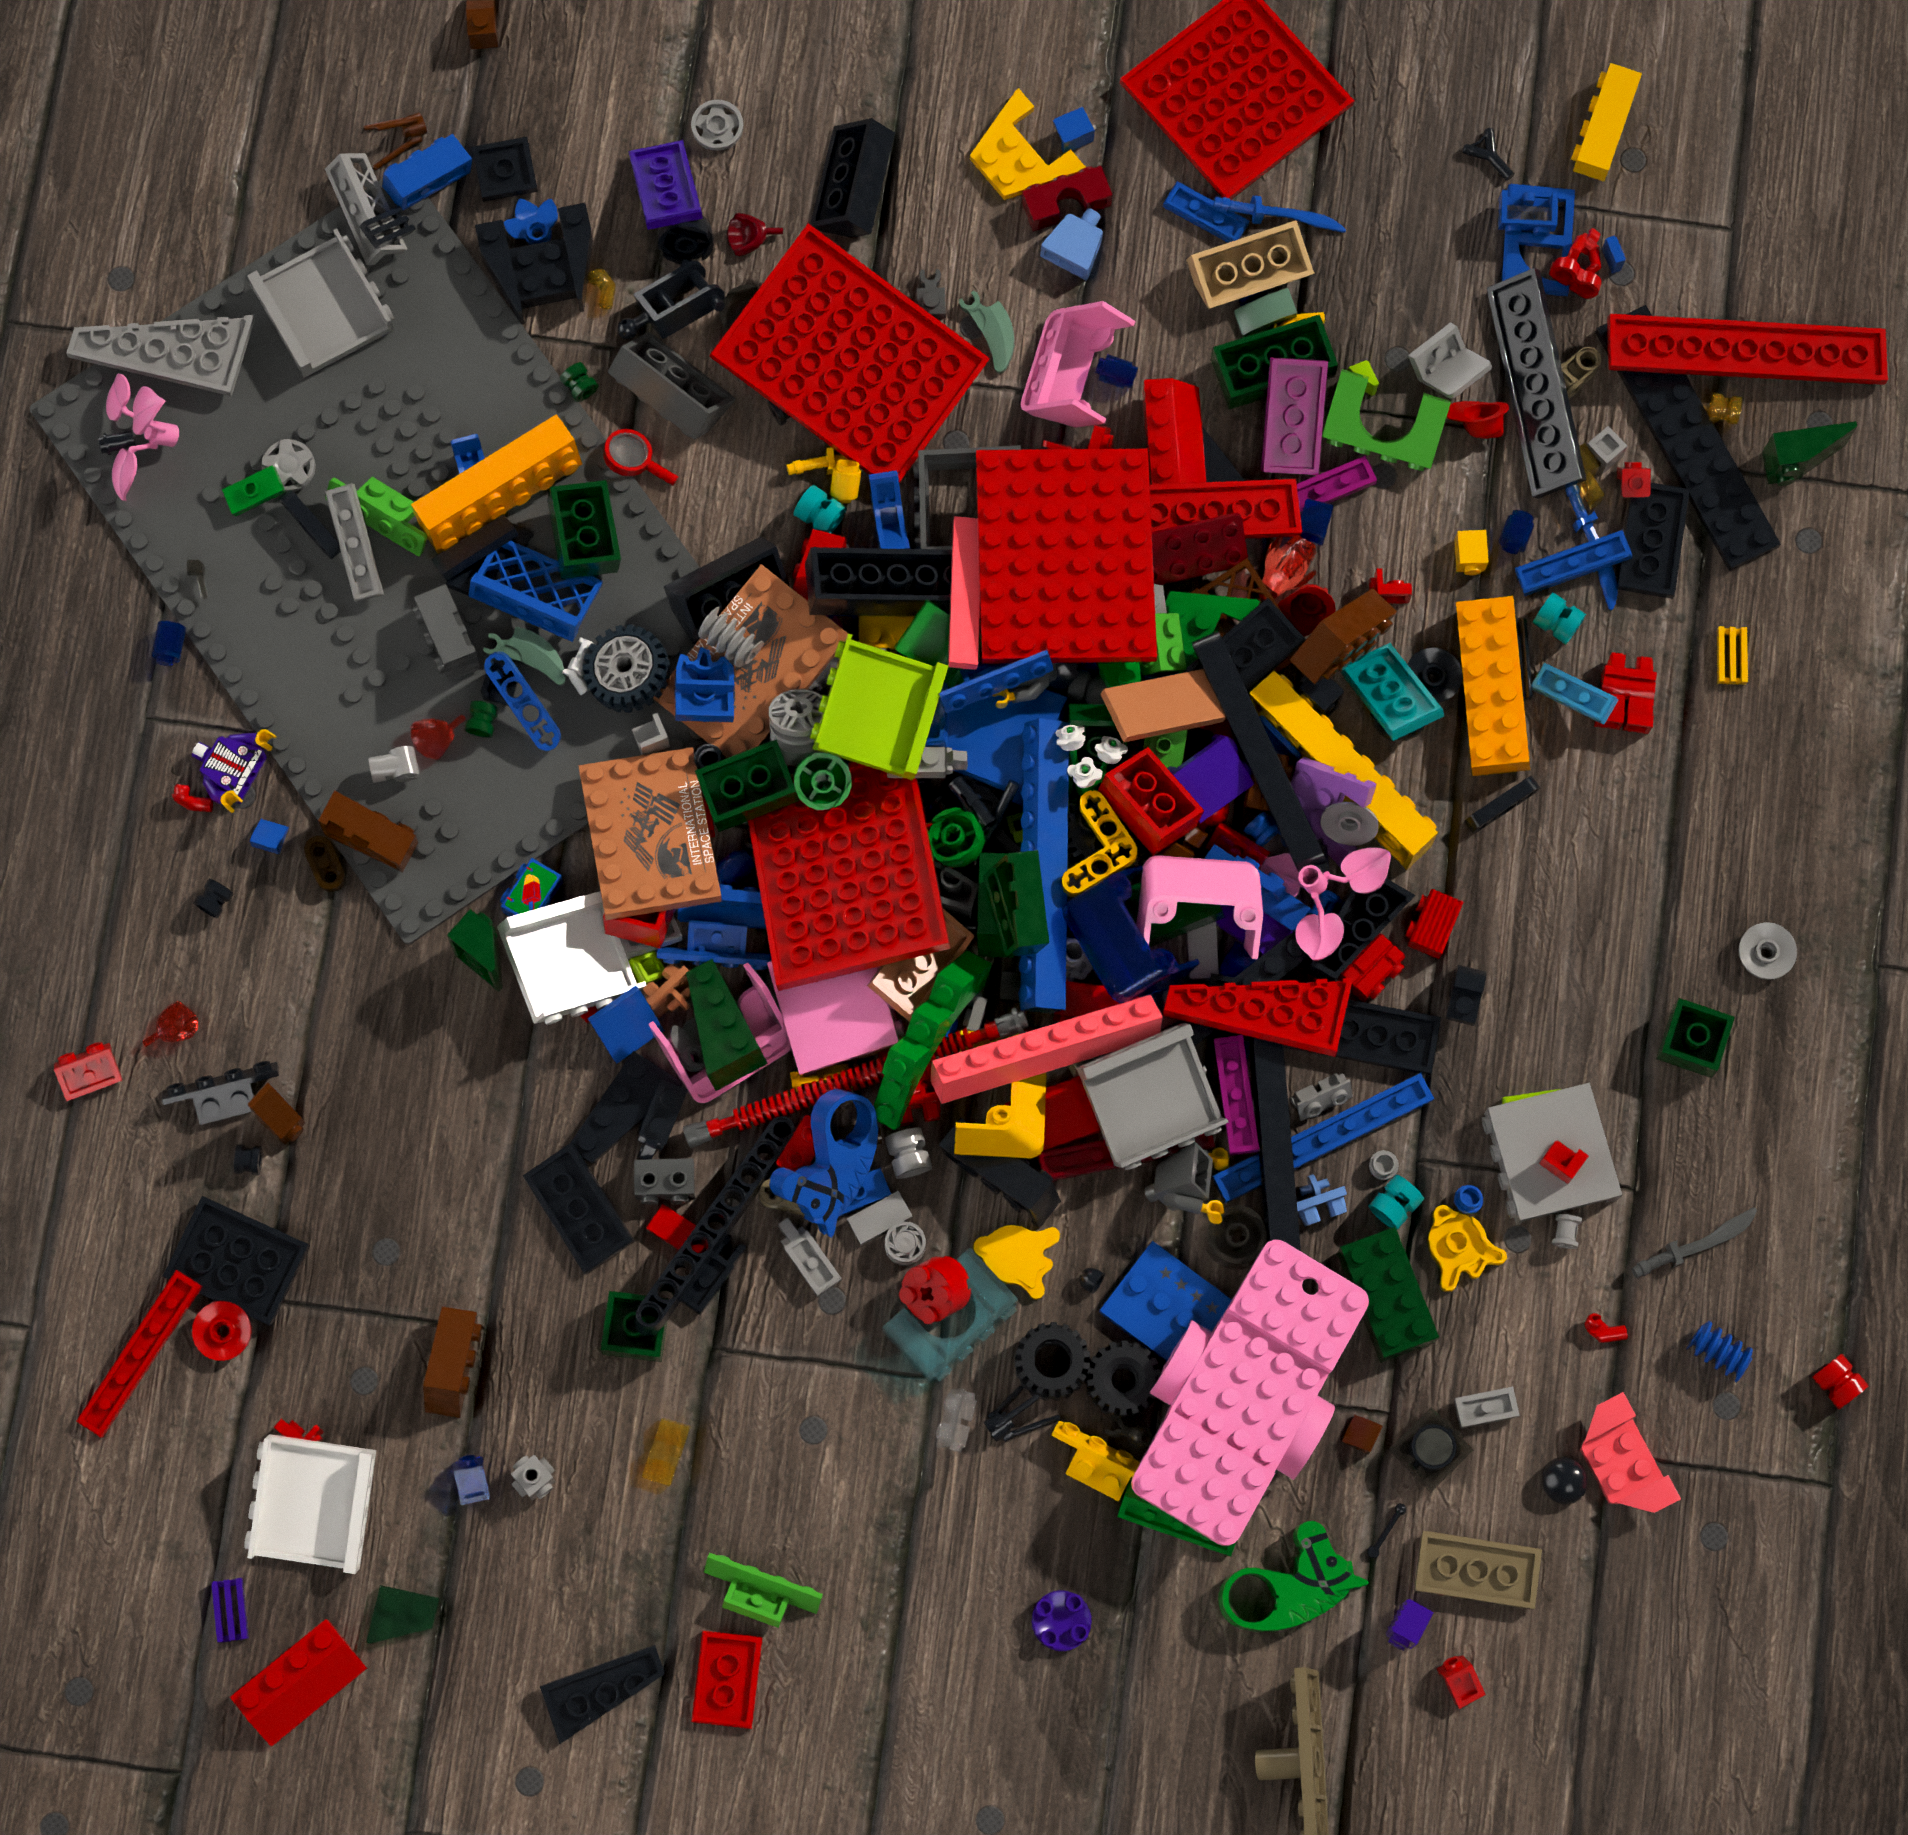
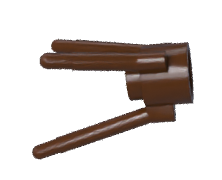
(411, 126)

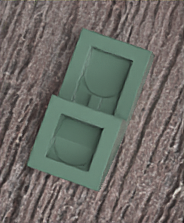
(1265, 311)

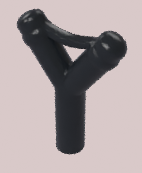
(1489, 153)

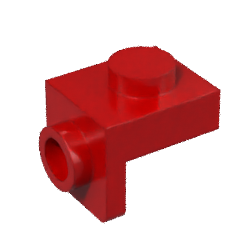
(1634, 480)

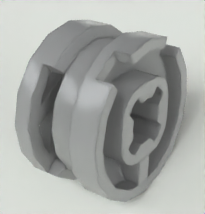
(905, 1243)

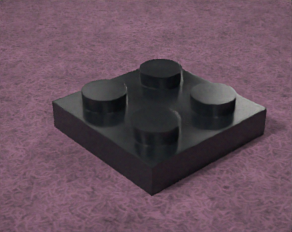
(505, 169)

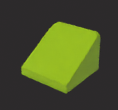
(1365, 368)
(647, 967)

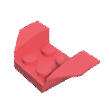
(1623, 1461)

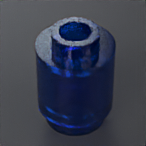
(1116, 371)
(1516, 532)
(734, 868)

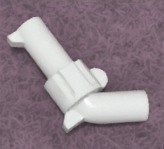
(575, 667)

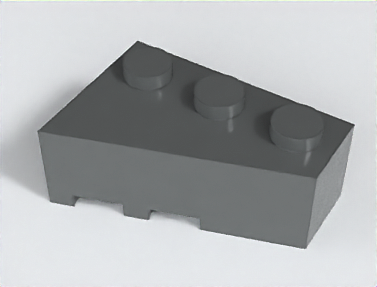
(446, 633)

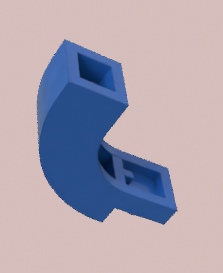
(888, 511)

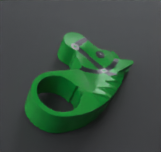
(1316, 1585)

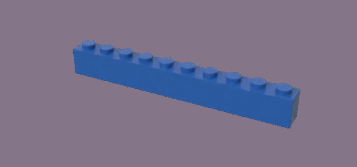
(1046, 830)

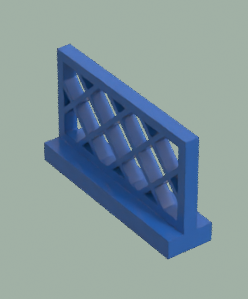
(526, 604)

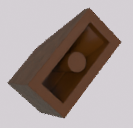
(481, 24)

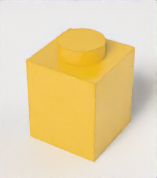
(1471, 552)

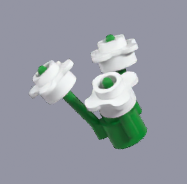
(1085, 774)

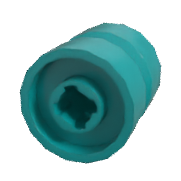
(819, 510)
(1559, 618)
(1388, 1209)

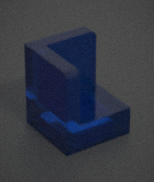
(1315, 521)

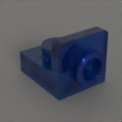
(471, 1479)

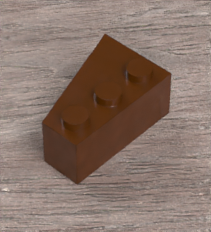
(368, 831)
(450, 1361)

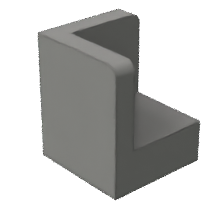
(1607, 448)
(651, 736)

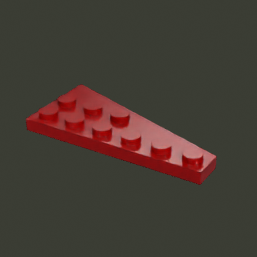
(1274, 1011)

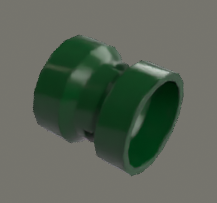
(579, 382)
(481, 718)

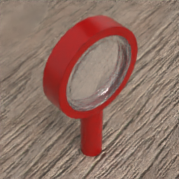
(630, 454)

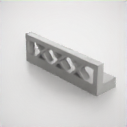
(359, 205)

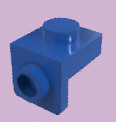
(467, 451)

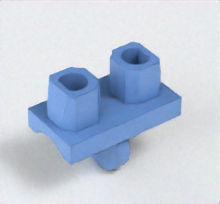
(1333, 1199)

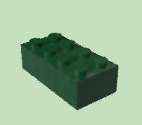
(1245, 362)
(1396, 1308)

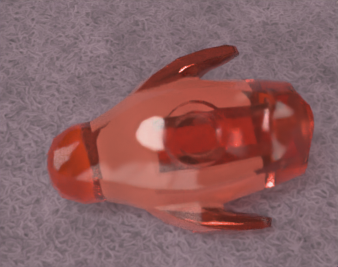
(1288, 565)

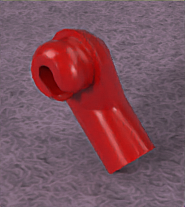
(1603, 1332)

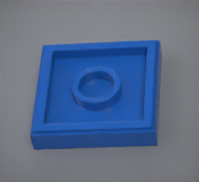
(624, 1024)

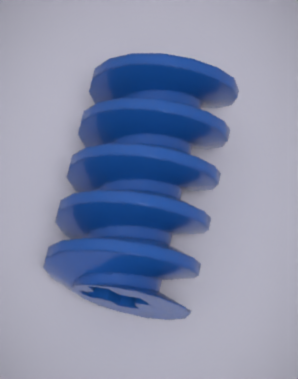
(1721, 1350)

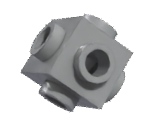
(541, 1485)

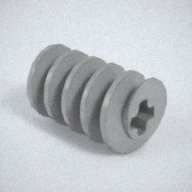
(728, 639)

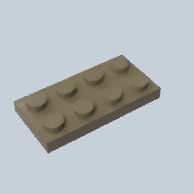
(1478, 1570)

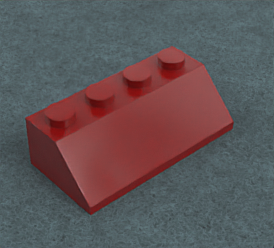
(1173, 432)
(298, 1682)

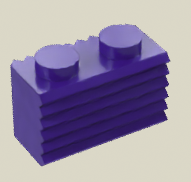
(1408, 1625)

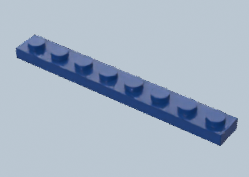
(1331, 1134)

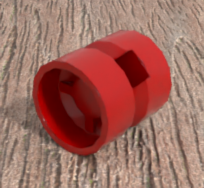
(1840, 1381)

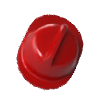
(1480, 418)
(1307, 607)

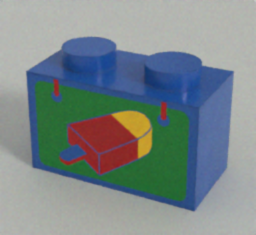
(533, 889)

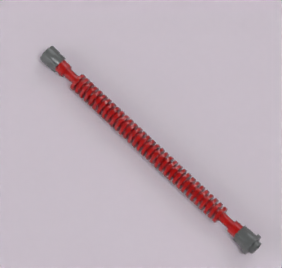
(702, 1132)

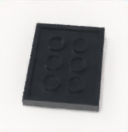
(238, 1259)

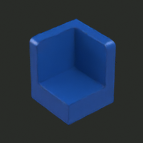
(1074, 129)

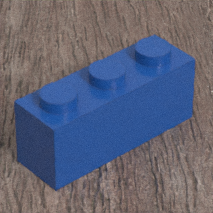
(426, 171)

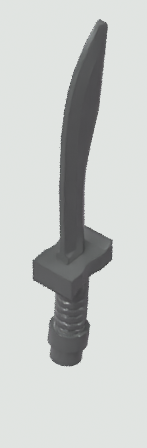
(1675, 1254)

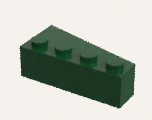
(723, 1033)

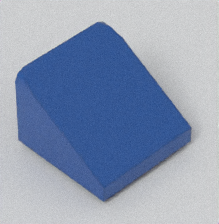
(269, 836)

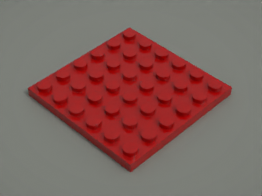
(1236, 93)

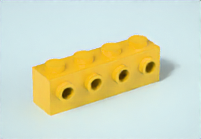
(1607, 121)

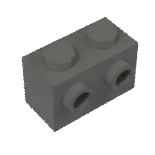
(664, 1180)

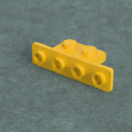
(1096, 1462)

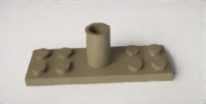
(1307, 1759)

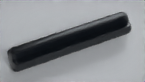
(1523, 646)

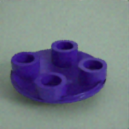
(1061, 1620)

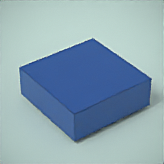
(1613, 254)

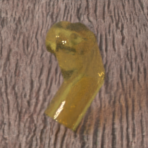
(607, 286)

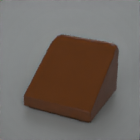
(1362, 1434)

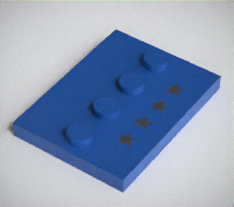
(1161, 1300)

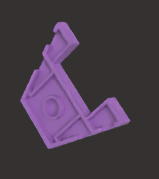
(1318, 788)

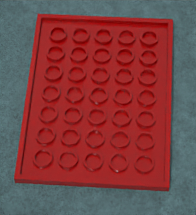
(849, 356)
(1065, 555)
(848, 881)

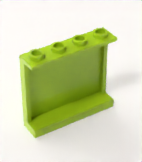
(878, 708)

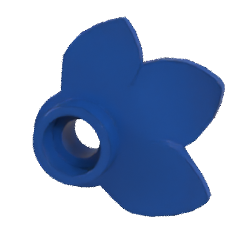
(531, 220)

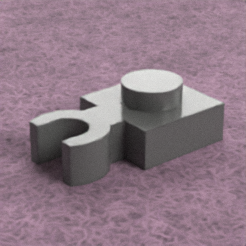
(930, 297)

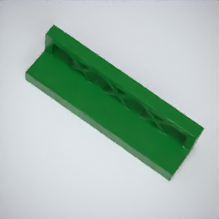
(1145, 1514)

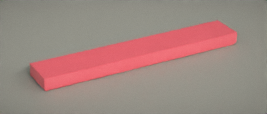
(964, 595)

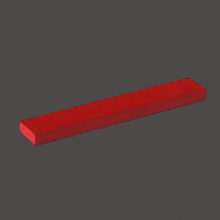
(139, 1353)

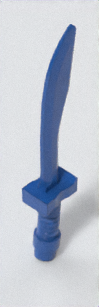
(1258, 212)
(1606, 576)

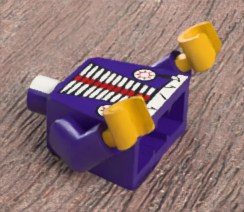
(232, 765)

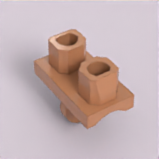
(671, 993)

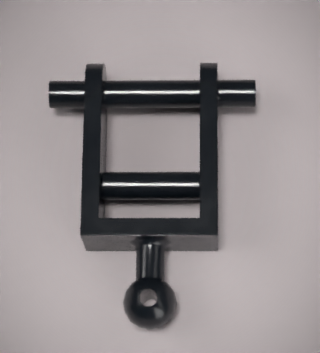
(675, 315)

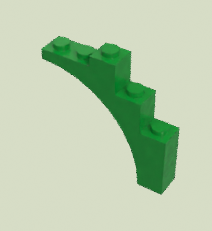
(929, 1024)

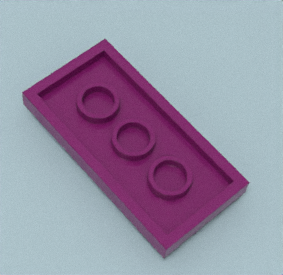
(1294, 416)

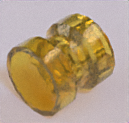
(1725, 408)

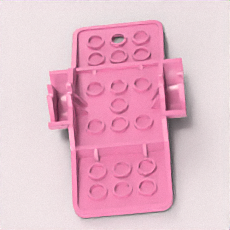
(1248, 1393)

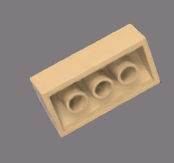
(1250, 265)

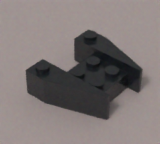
(543, 270)

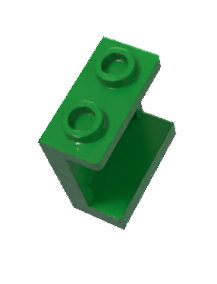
(928, 640)

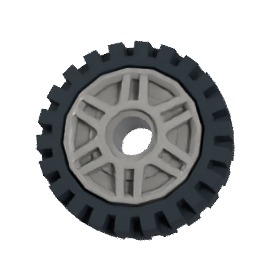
(637, 685)

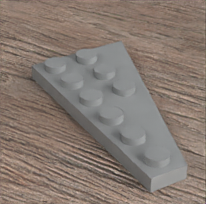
(176, 351)

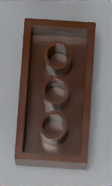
(1344, 637)

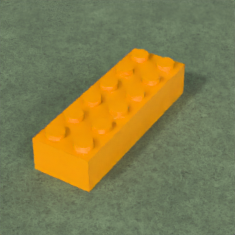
(497, 484)
(1493, 686)

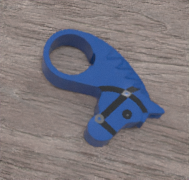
(839, 1167)

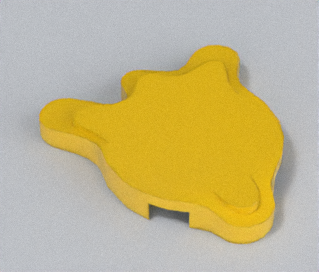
(1459, 1246)
(1018, 1256)

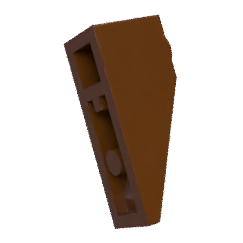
(276, 1114)

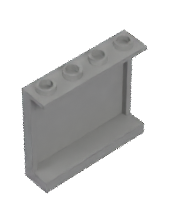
(323, 304)
(1151, 1097)
(1523, 1135)

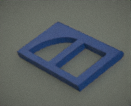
(1512, 260)

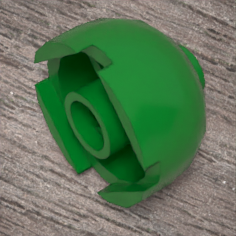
(822, 781)
(956, 838)

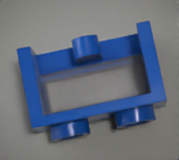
(1527, 214)

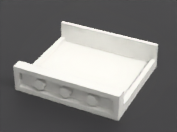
(566, 959)
(310, 1502)

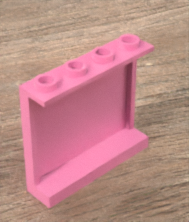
(836, 1020)

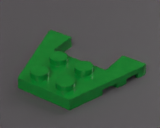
(1201, 614)

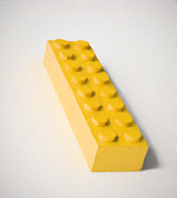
(1400, 825)

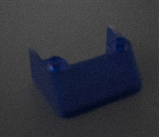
(1115, 942)

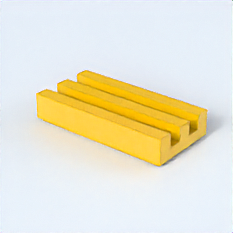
(1732, 632)

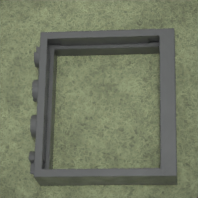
(939, 460)

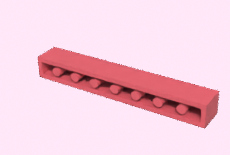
(1044, 1049)

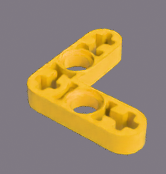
(1110, 843)

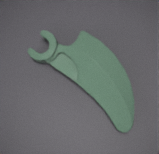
(996, 329)
(532, 651)

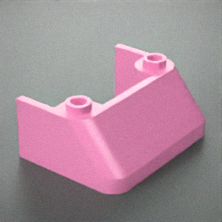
(1064, 361)
(1204, 882)
(765, 1024)

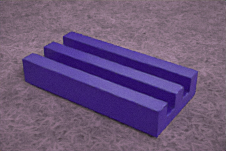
(227, 1584)

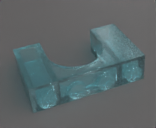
(935, 1355)

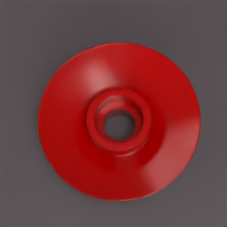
(207, 1330)

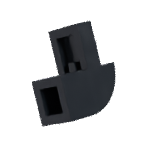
(1465, 994)

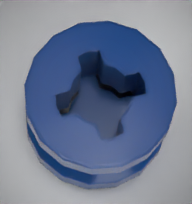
(1261, 829)

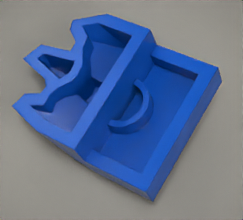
(704, 689)

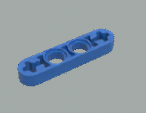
(518, 703)

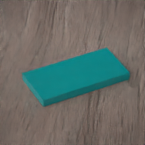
(1392, 692)

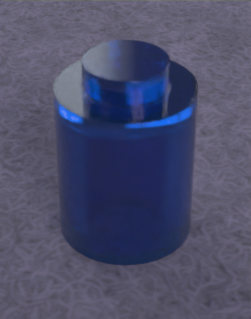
(168, 643)

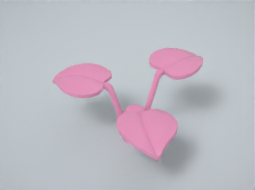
(145, 408)
(1322, 933)

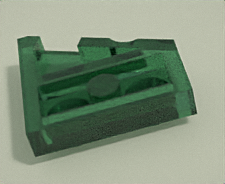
(400, 1614)

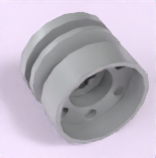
(792, 721)

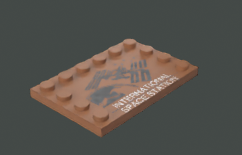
(791, 658)
(649, 833)

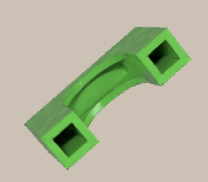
(1346, 427)

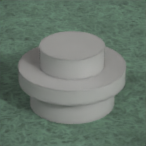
(1383, 1165)

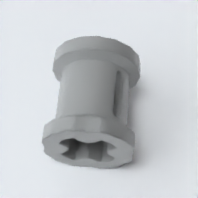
(1566, 1231)

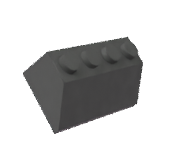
(670, 385)

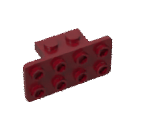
(1198, 548)

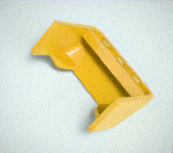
(1008, 1129)

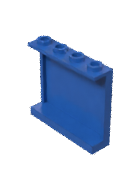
(995, 736)

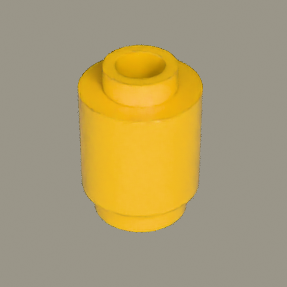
(845, 481)

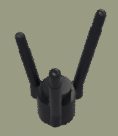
(1000, 1424)

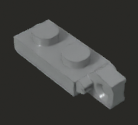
(938, 762)
(808, 1258)

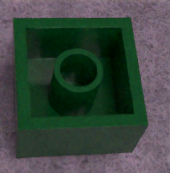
(1695, 1038)
(620, 1334)

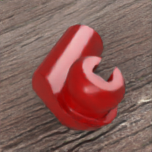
(191, 803)

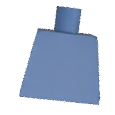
(1074, 243)

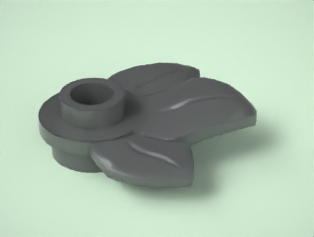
(687, 1042)

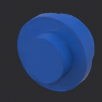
(1468, 1199)

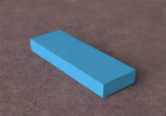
(1574, 693)

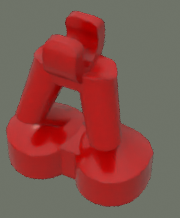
(1568, 271)

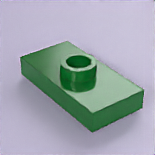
(253, 490)

